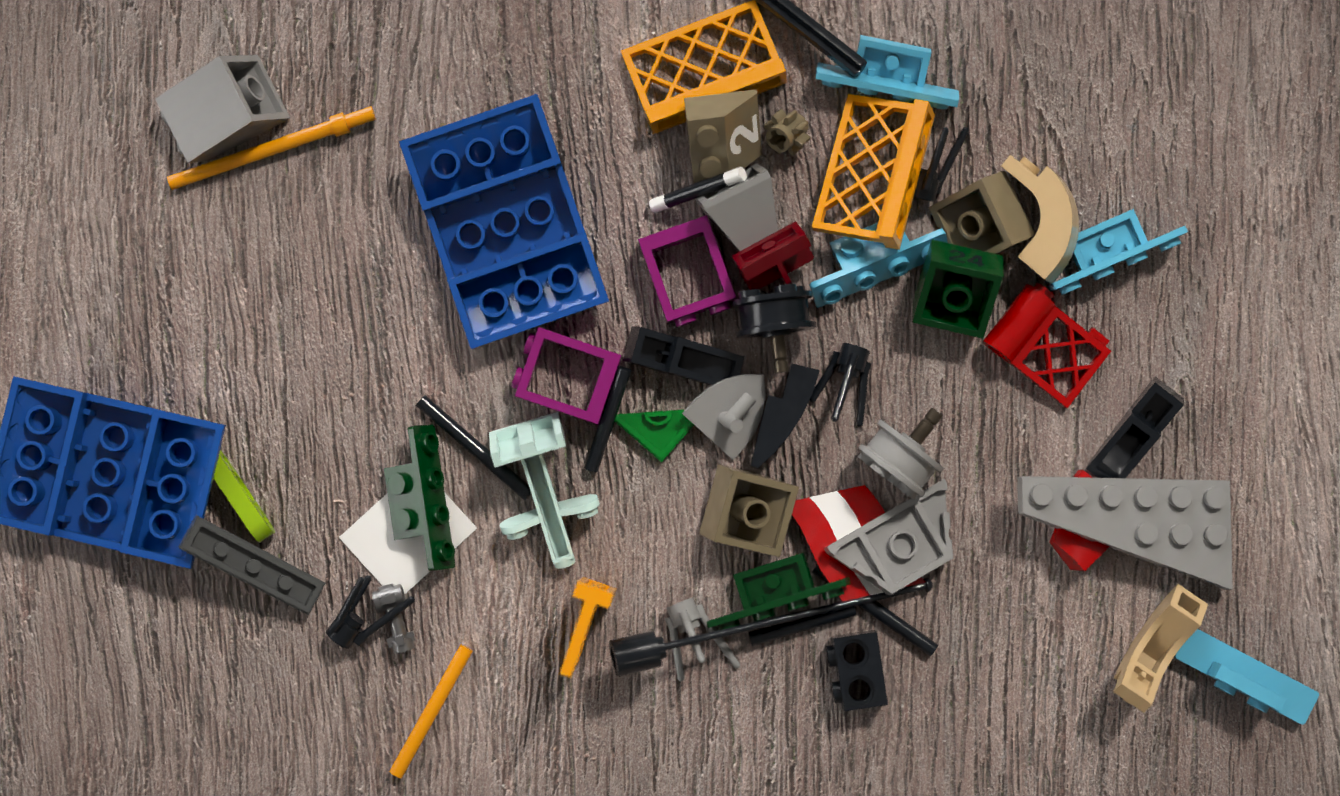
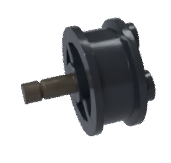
(774, 317)

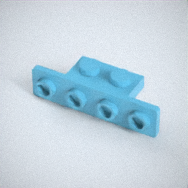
(892, 70)
(1110, 244)
(868, 263)
(1244, 674)

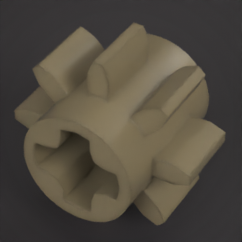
(787, 132)

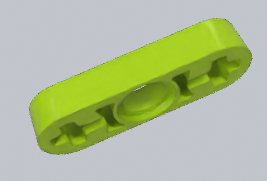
(242, 499)

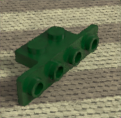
(419, 499)
(775, 585)

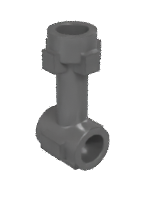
(385, 600)

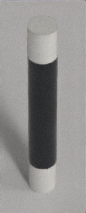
(698, 189)

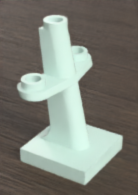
(527, 443)

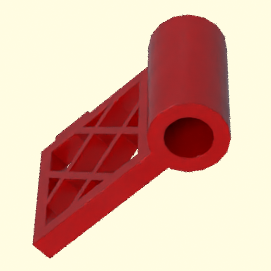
(1024, 326)

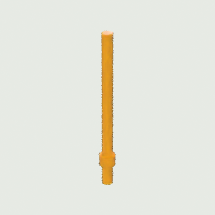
(338, 124)

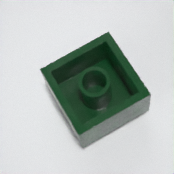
(957, 289)

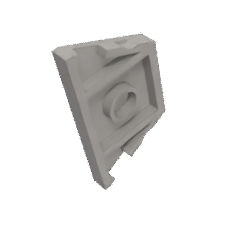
(900, 542)

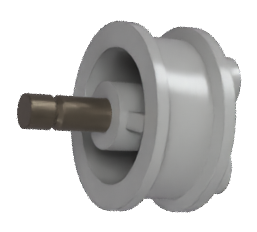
(901, 456)

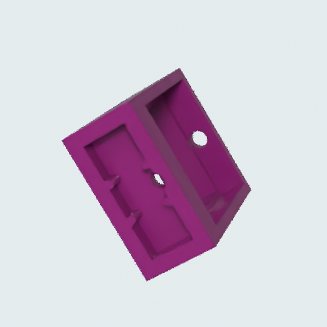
(675, 236)
(524, 376)

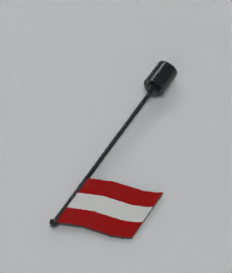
(822, 522)

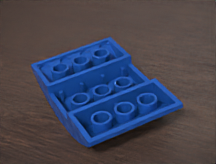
(504, 221)
(104, 470)

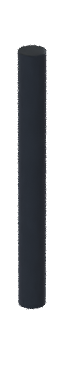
(473, 446)
(894, 622)

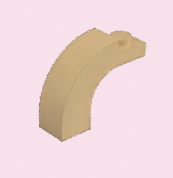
(1059, 221)
(1157, 645)

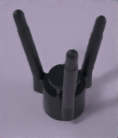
(929, 180)
(851, 362)
(347, 625)

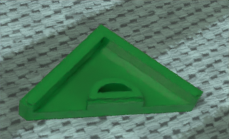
(656, 430)

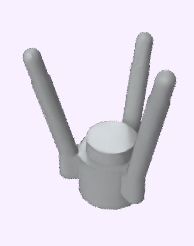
(685, 618)

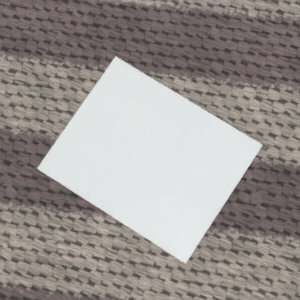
(397, 560)

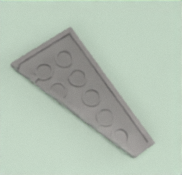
(1153, 519)

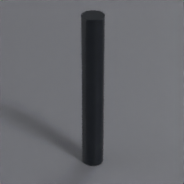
(607, 419)
(796, 626)

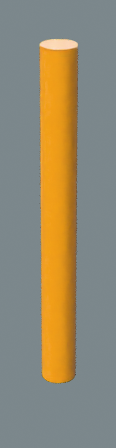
(431, 711)

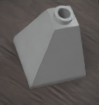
(744, 209)

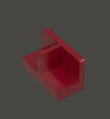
(774, 257)

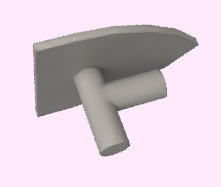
(729, 411)

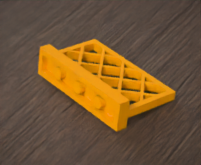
(756, 76)
(904, 168)
(594, 594)

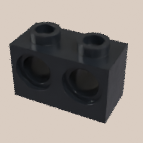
(867, 668)

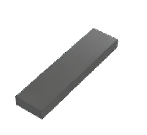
(251, 565)

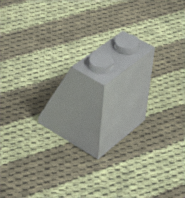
(221, 107)

